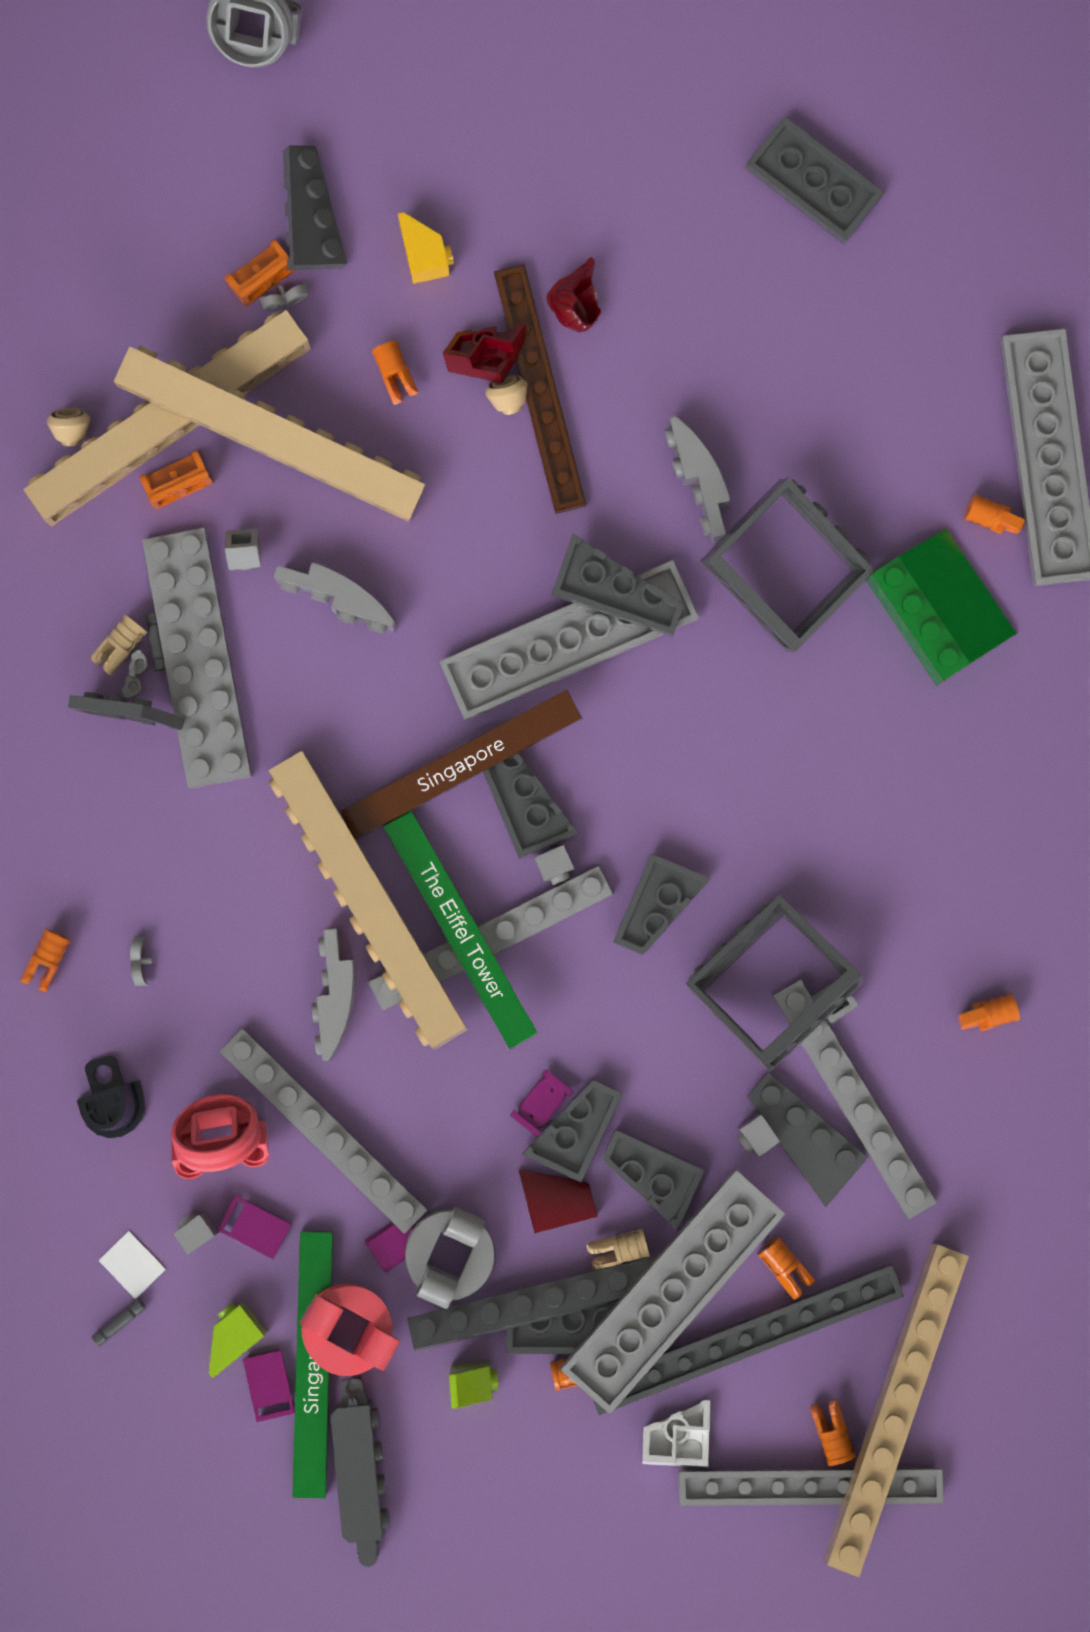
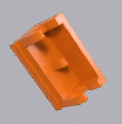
(259, 274)
(176, 480)

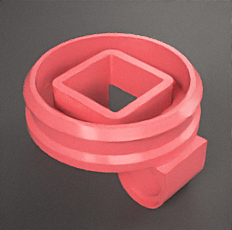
(247, 1143)
(375, 1344)

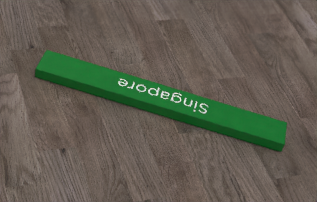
(311, 1379)

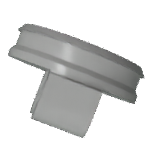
(280, 29)
(438, 1285)

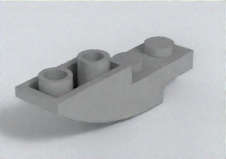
(697, 466)
(348, 598)
(335, 1009)

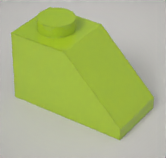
(233, 1336)
(472, 1383)

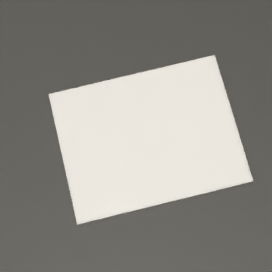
(132, 1264)

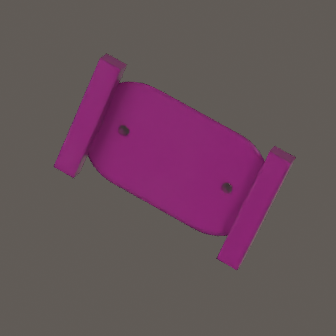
(541, 1103)

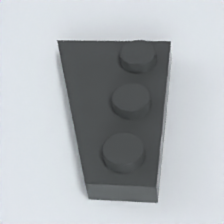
(118, 708)
(657, 901)
(576, 1132)
(655, 1174)

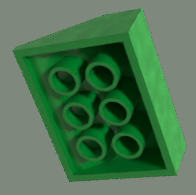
(940, 606)

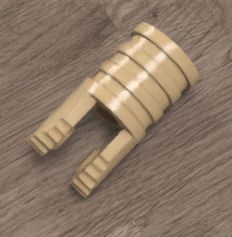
(118, 644)
(625, 1246)

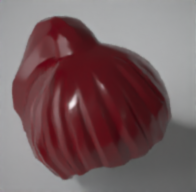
(575, 299)

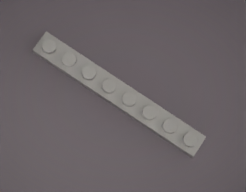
(513, 927)
(858, 1106)
(323, 1130)
(799, 1486)

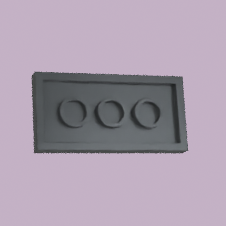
(814, 180)

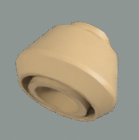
(507, 395)
(69, 425)

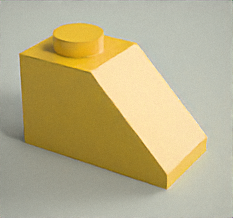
(424, 250)

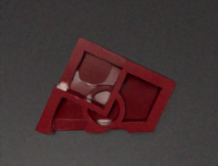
(484, 352)
(556, 1200)

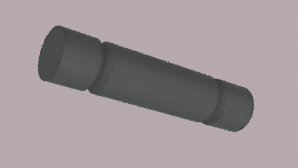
(155, 642)
(118, 1322)

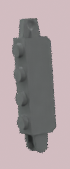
(358, 1471)

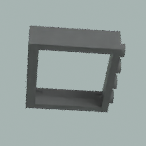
(834, 536)
(812, 1017)

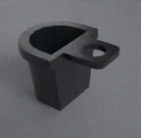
(112, 1107)

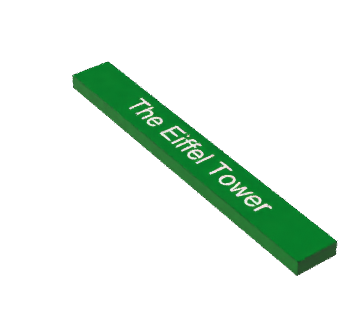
(460, 930)

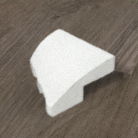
(679, 1439)

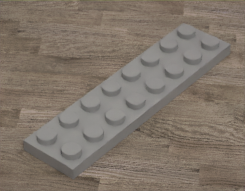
(1048, 455)
(551, 649)
(197, 658)
(672, 1291)

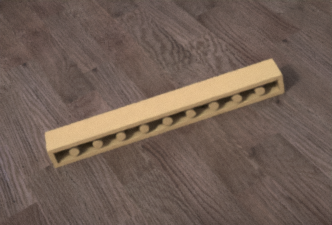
(154, 429)
(268, 433)
(367, 900)
(895, 1410)

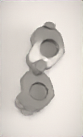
(285, 299)
(137, 667)
(137, 960)

